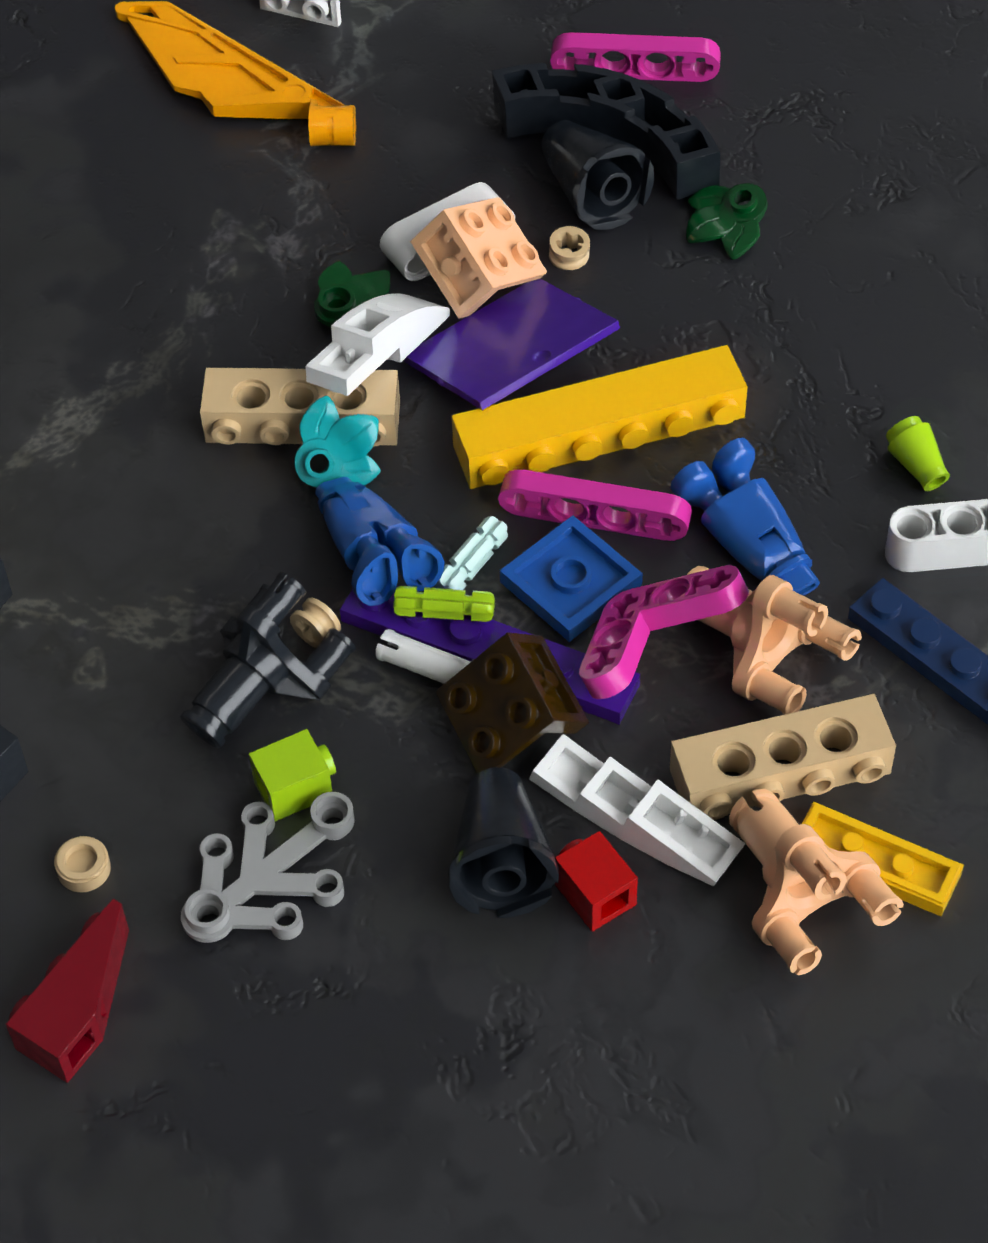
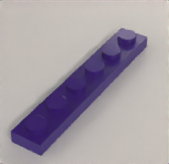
(471, 638)

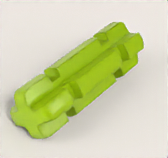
(444, 603)

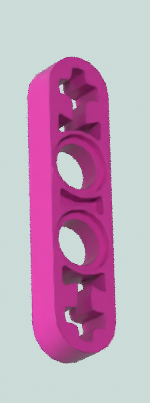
(635, 50)
(649, 514)

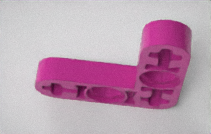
(637, 611)

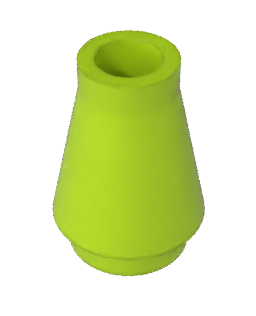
(918, 452)

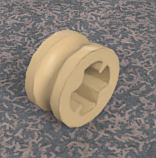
(573, 238)
(314, 621)

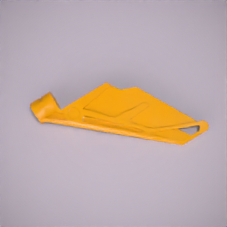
(231, 76)

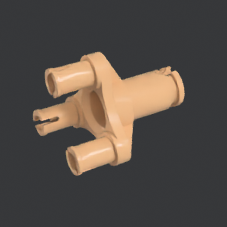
(768, 629)
(803, 877)

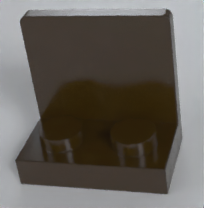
(509, 700)

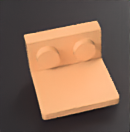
(476, 253)

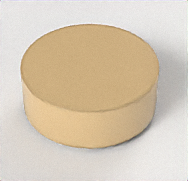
(82, 864)

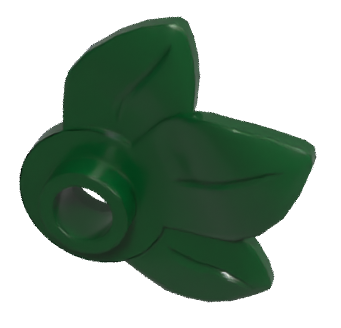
(722, 217)
(344, 292)

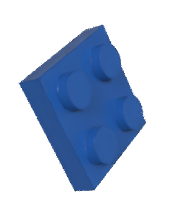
(569, 577)

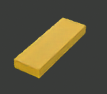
(907, 869)

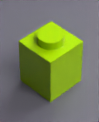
(292, 773)

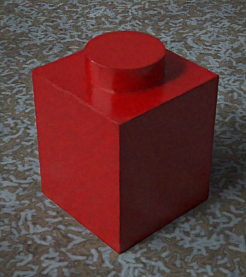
(596, 880)

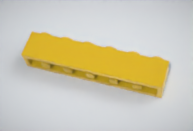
(600, 416)

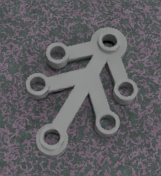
(265, 874)

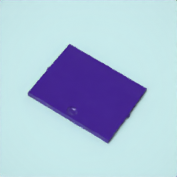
(510, 342)

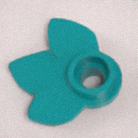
(340, 440)

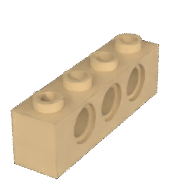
(270, 403)
(799, 737)

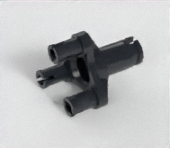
(262, 664)

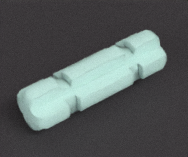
(473, 554)

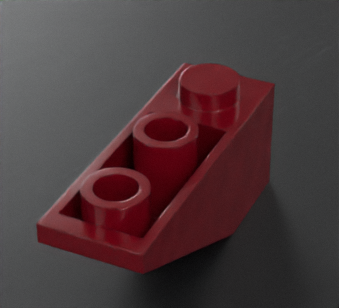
(72, 1004)

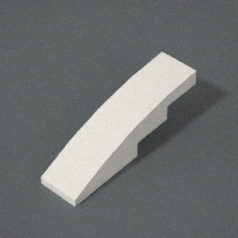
(638, 814)

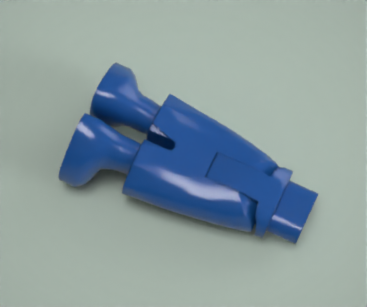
(748, 518)
(376, 541)

